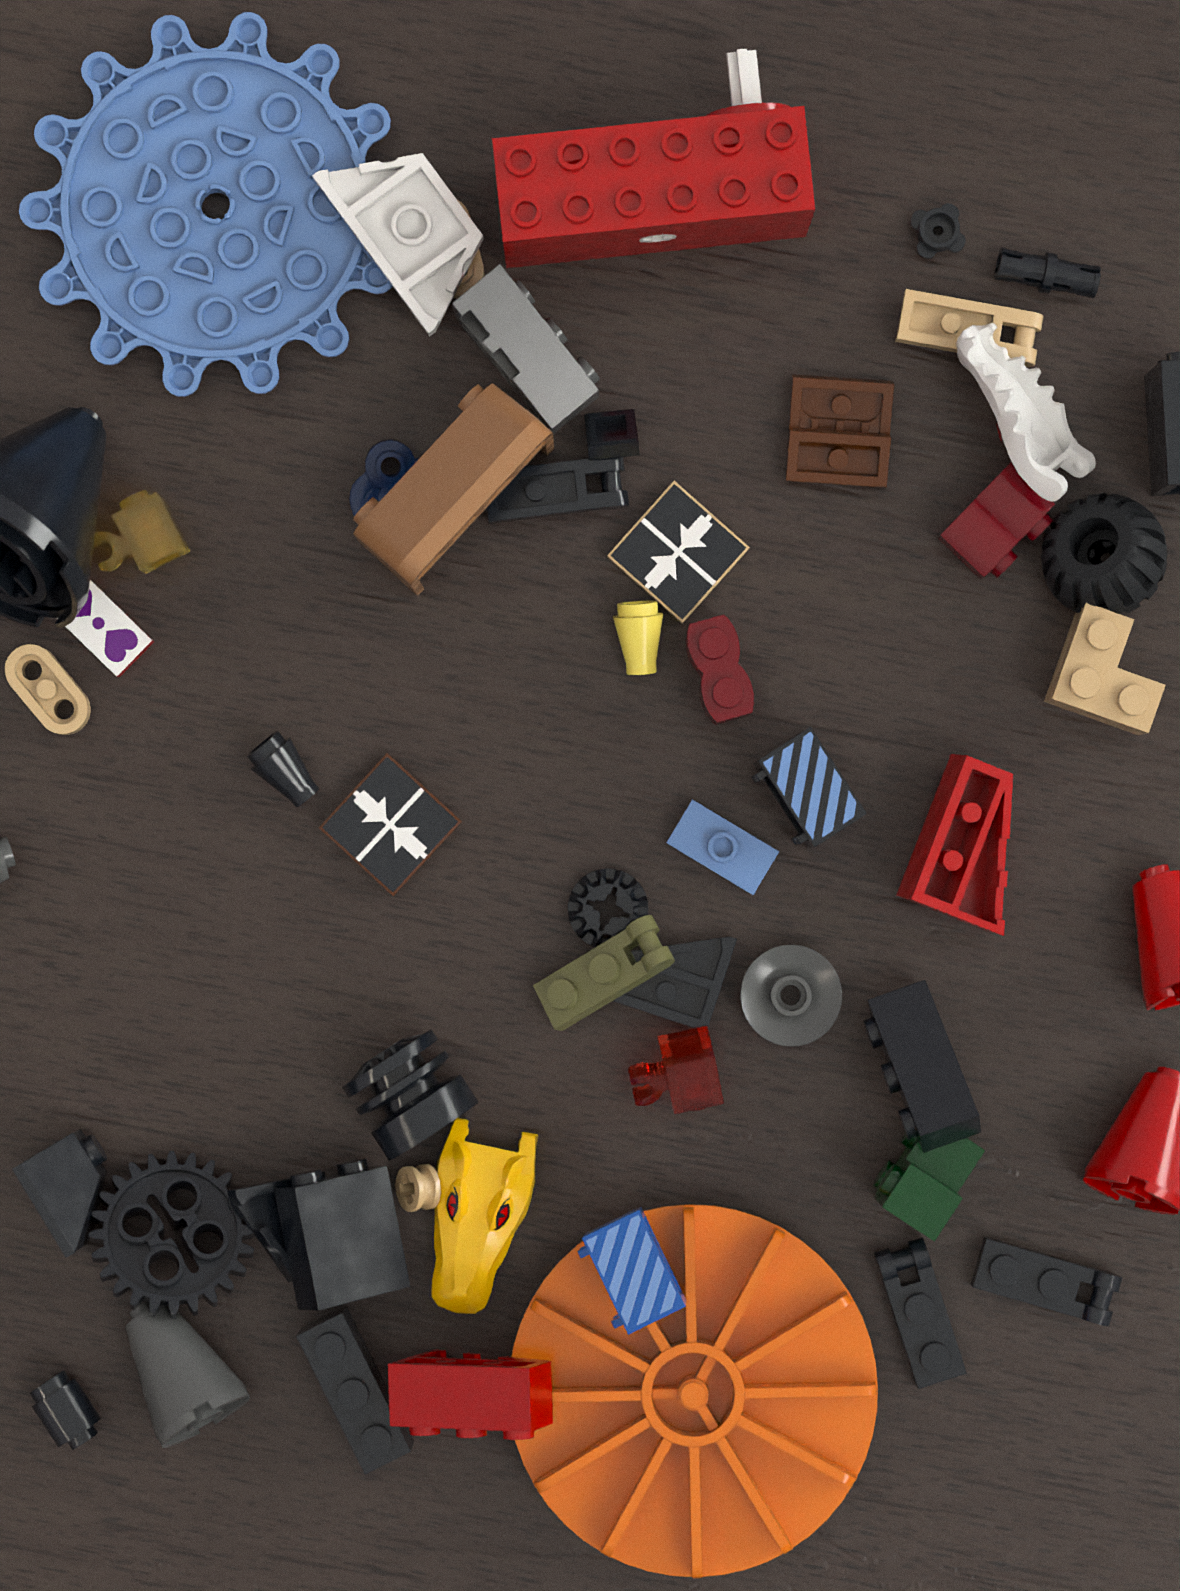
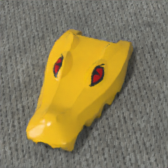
(477, 1215)

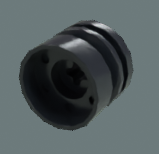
(409, 1094)

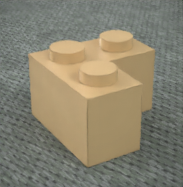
(1089, 675)

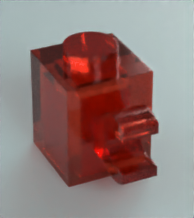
(685, 1070)

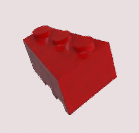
(963, 846)

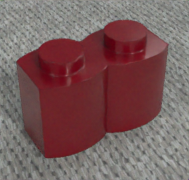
(996, 523)
(724, 684)

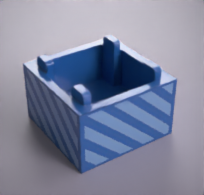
(633, 1270)

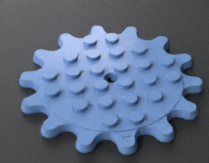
(137, 189)

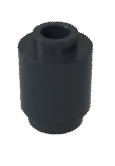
(65, 1411)

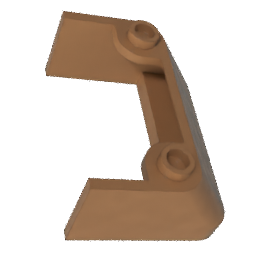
(451, 484)

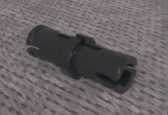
(1047, 272)

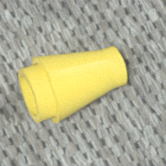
(639, 635)

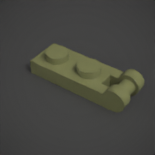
(603, 974)

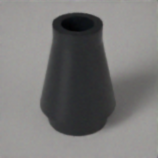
(282, 767)

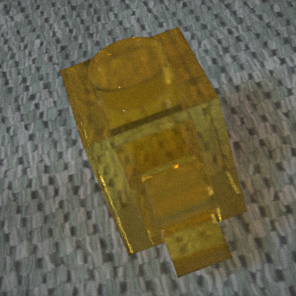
(146, 534)

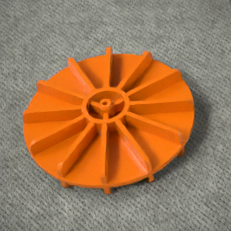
(712, 1426)

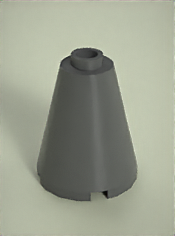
(180, 1376)

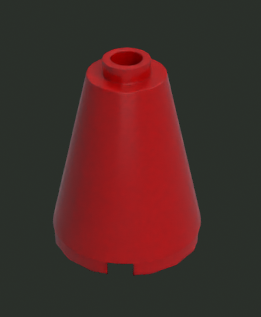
(1158, 935)
(1143, 1147)

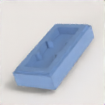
(722, 847)

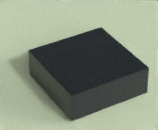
(611, 434)

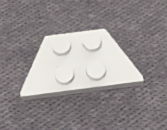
(408, 229)

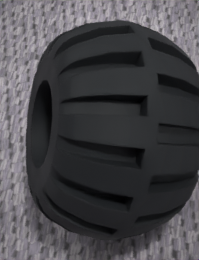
(1099, 527)

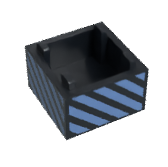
(809, 789)

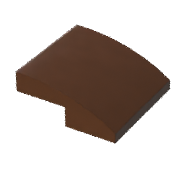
(839, 430)

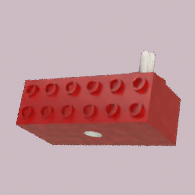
(658, 182)

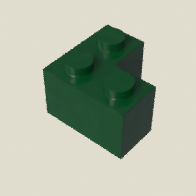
(926, 1185)

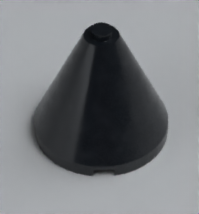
(49, 515)

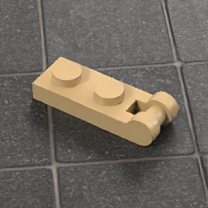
(939, 320)

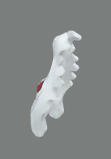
(1025, 414)

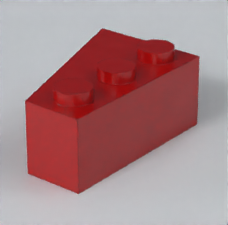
(470, 1395)

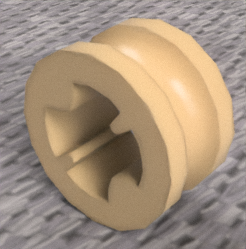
(418, 1187)

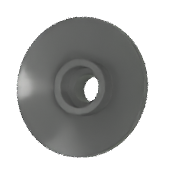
(818, 999)

